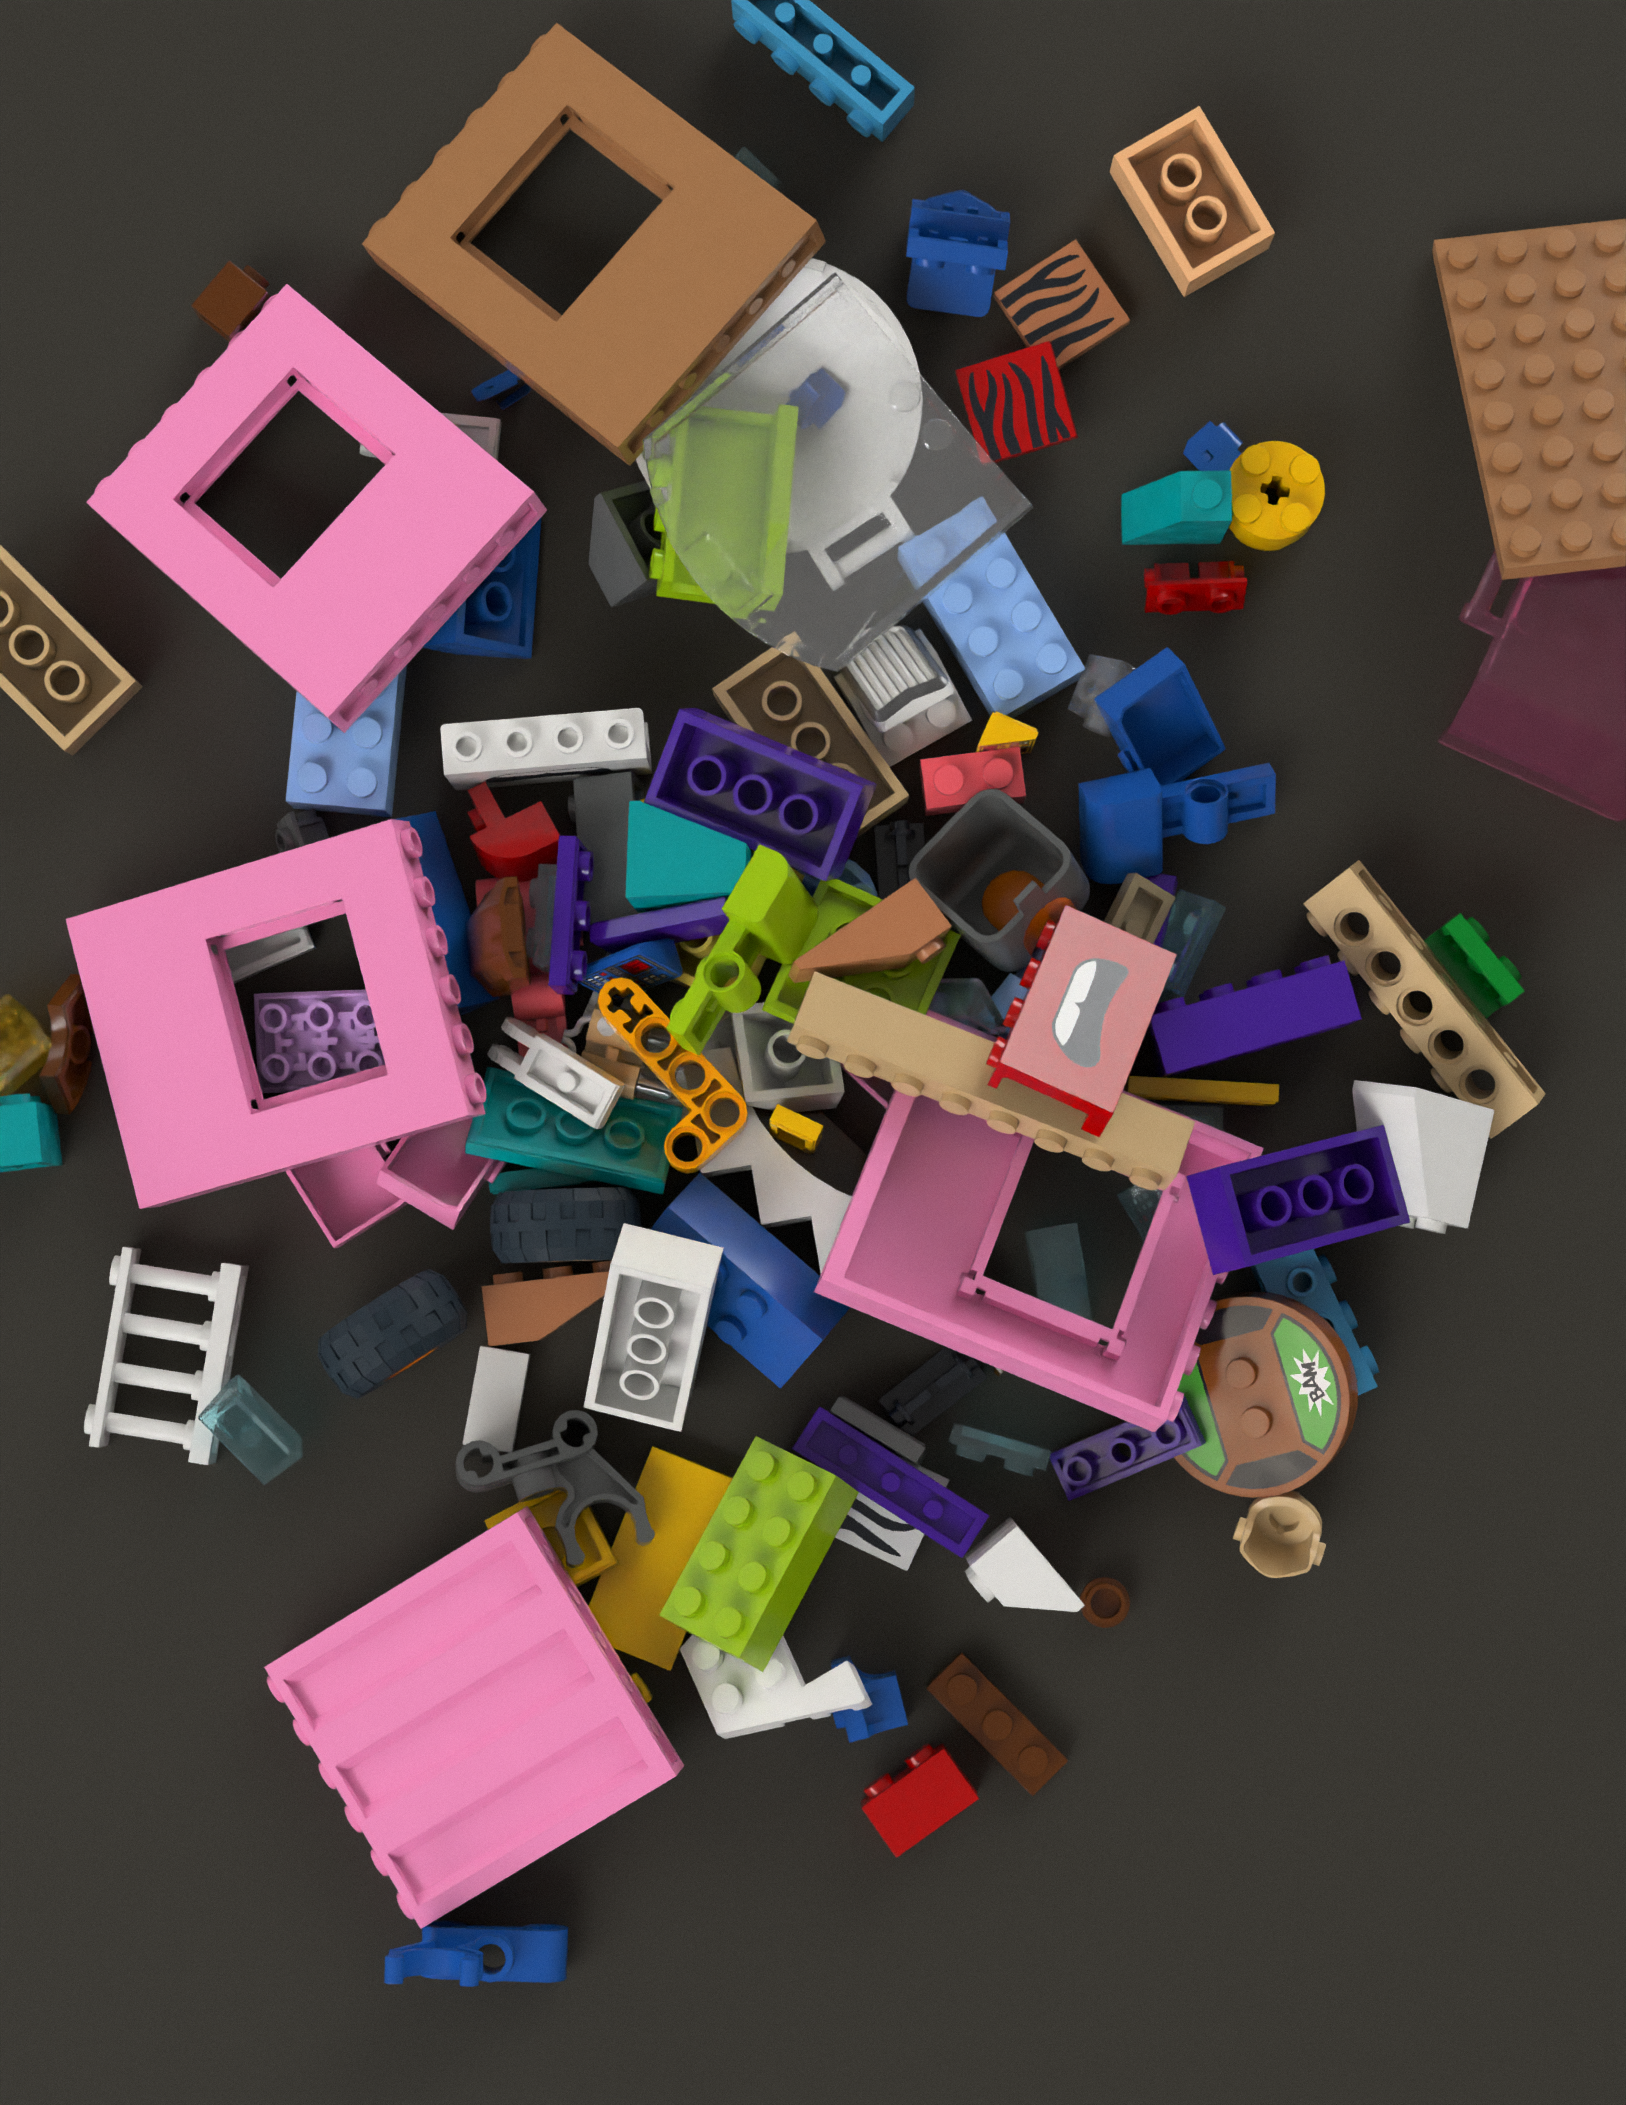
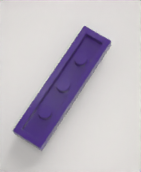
(890, 1482)

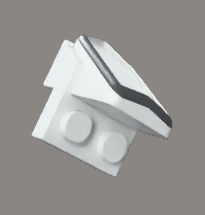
(902, 694)

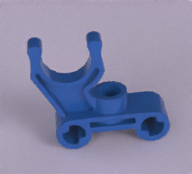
(452, 1953)

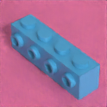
(830, 59)
(1308, 1282)

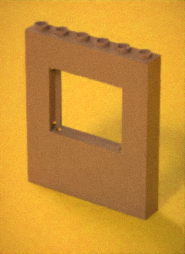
(663, 302)

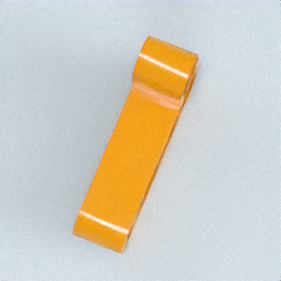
(666, 1066)

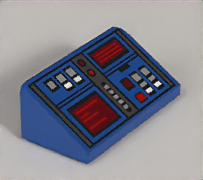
(643, 963)

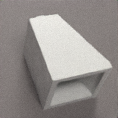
(1434, 1146)

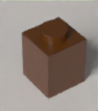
(232, 300)

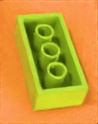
(759, 1553)

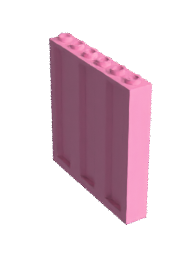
(473, 1718)

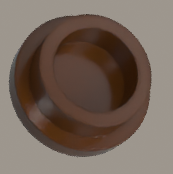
(1104, 1602)

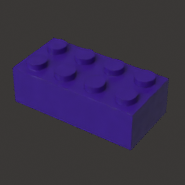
(760, 792)
(1251, 1019)
(1298, 1199)

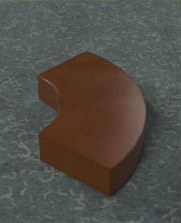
(66, 1065)

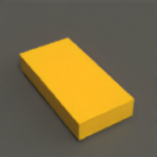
(795, 1129)

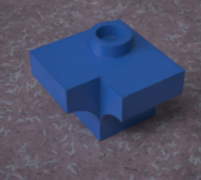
(884, 1714)

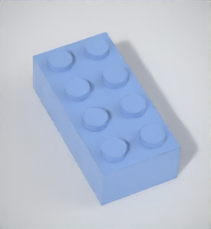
(1003, 632)
(348, 769)

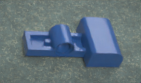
(1131, 813)

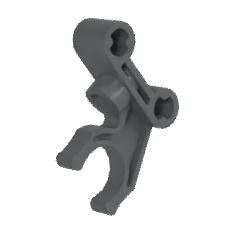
(557, 1467)

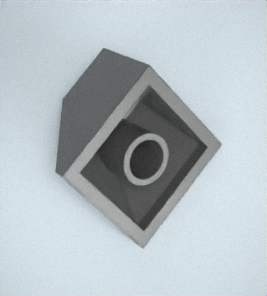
(624, 543)

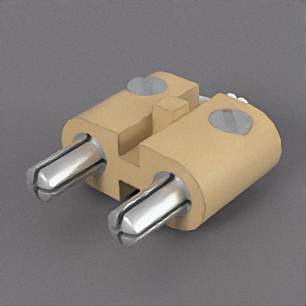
(615, 1057)

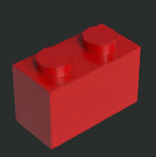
(917, 1798)

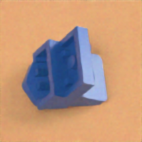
(955, 253)

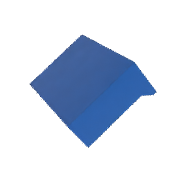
(1160, 720)

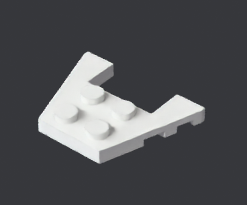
(752, 1701)

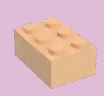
(1191, 201)

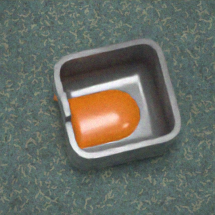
(999, 878)

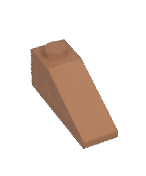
(881, 939)

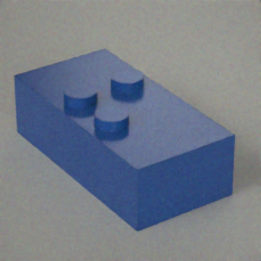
(762, 1289)

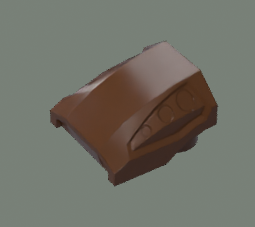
(498, 941)

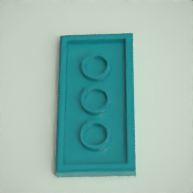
(539, 1134)

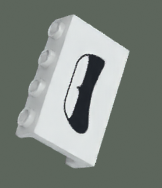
(545, 748)

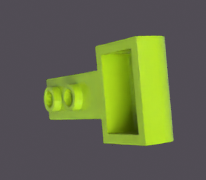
(767, 916)

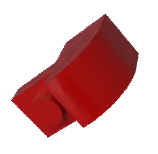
(513, 843)

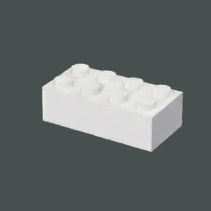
(652, 1327)

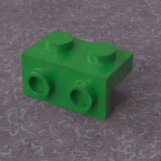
(1477, 970)

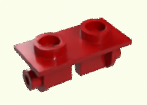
(1217, 588)

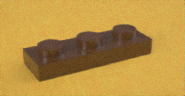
(997, 1723)

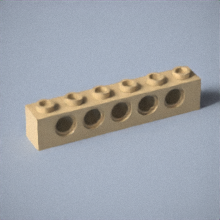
(1422, 971)

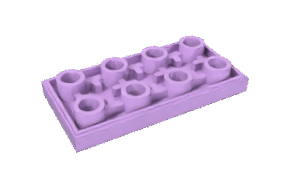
(313, 1038)

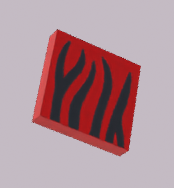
(1017, 402)

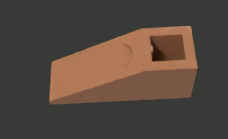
(536, 1308)

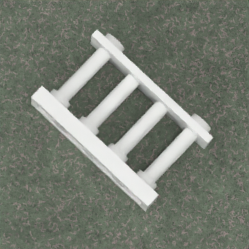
(214, 1336)

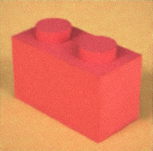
(955, 779)

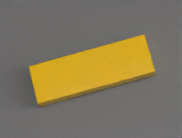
(1203, 1091)

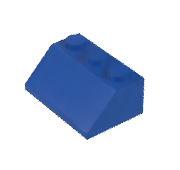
(500, 611)

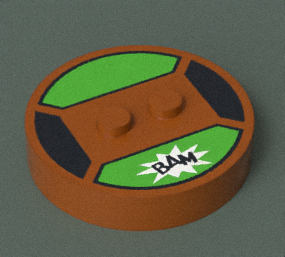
(1268, 1396)

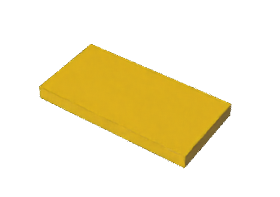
(630, 1597)

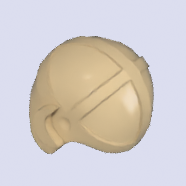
(1281, 1535)

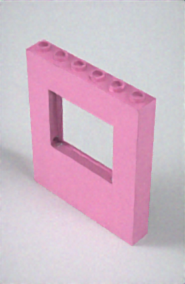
(384, 566)
(179, 1038)
(930, 1222)

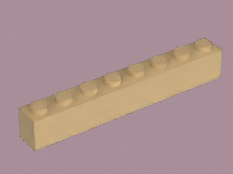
(951, 1067)

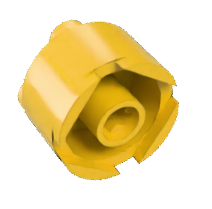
(1297, 483)

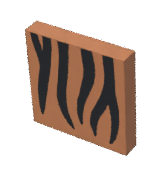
(1062, 304)

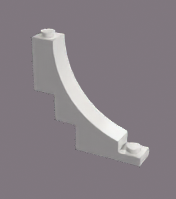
(782, 1186)

